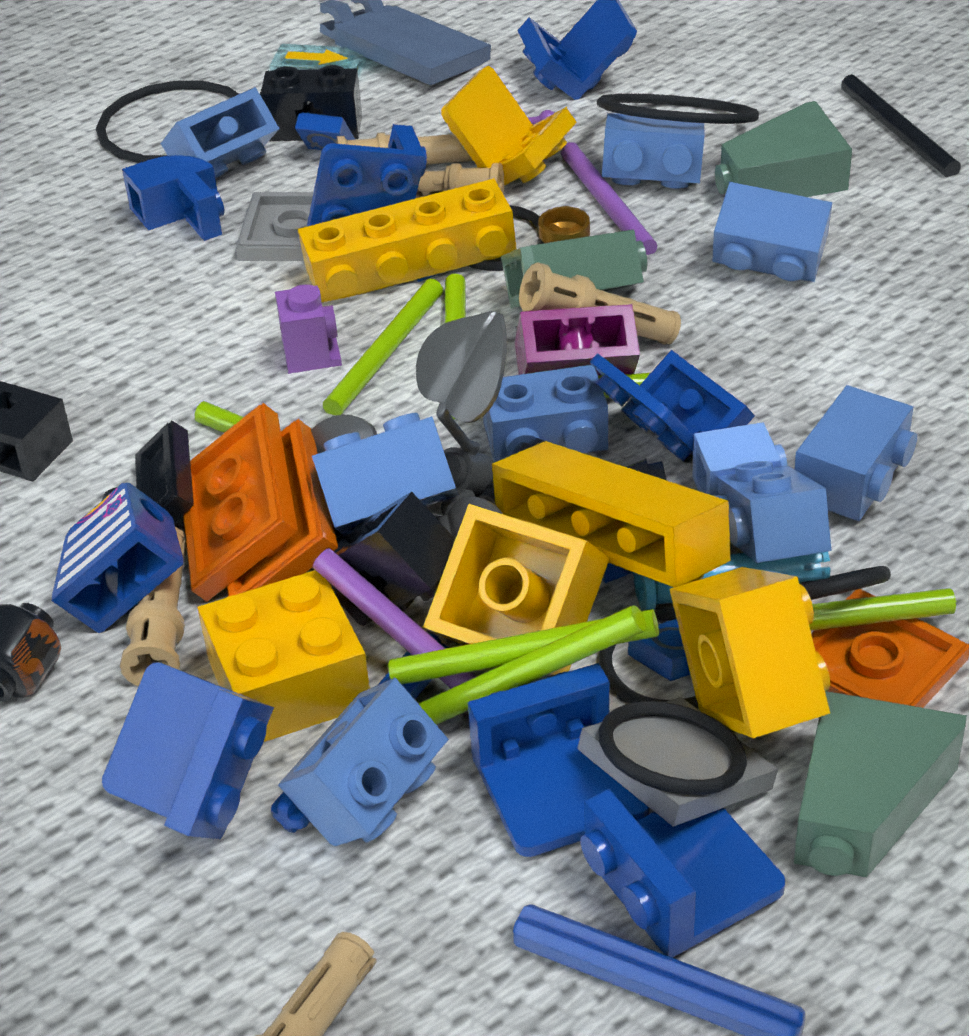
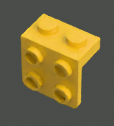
(498, 130)

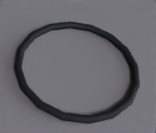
(140, 93)
(613, 102)

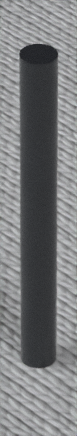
(901, 126)

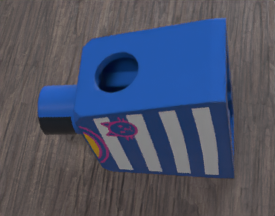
(115, 557)

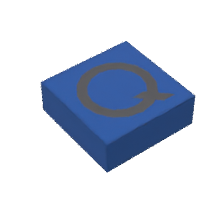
(321, 130)
(662, 653)

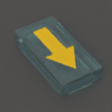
(315, 57)

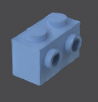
(224, 132)
(652, 151)
(771, 232)
(551, 406)
(857, 450)
(374, 472)
(775, 512)
(365, 764)

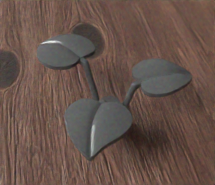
(464, 372)

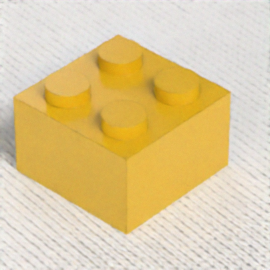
(513, 580)
(287, 650)
(752, 650)

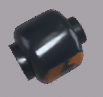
(26, 649)

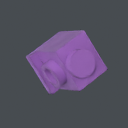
(307, 329)

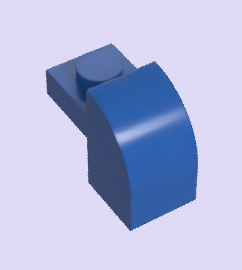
(175, 189)

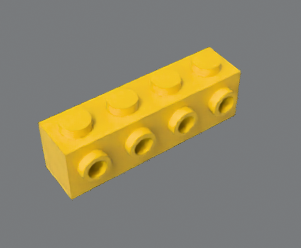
(408, 240)
(624, 513)

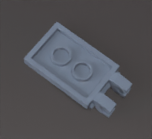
(403, 40)

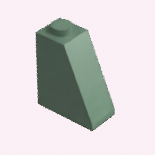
(788, 154)
(606, 259)
(871, 779)

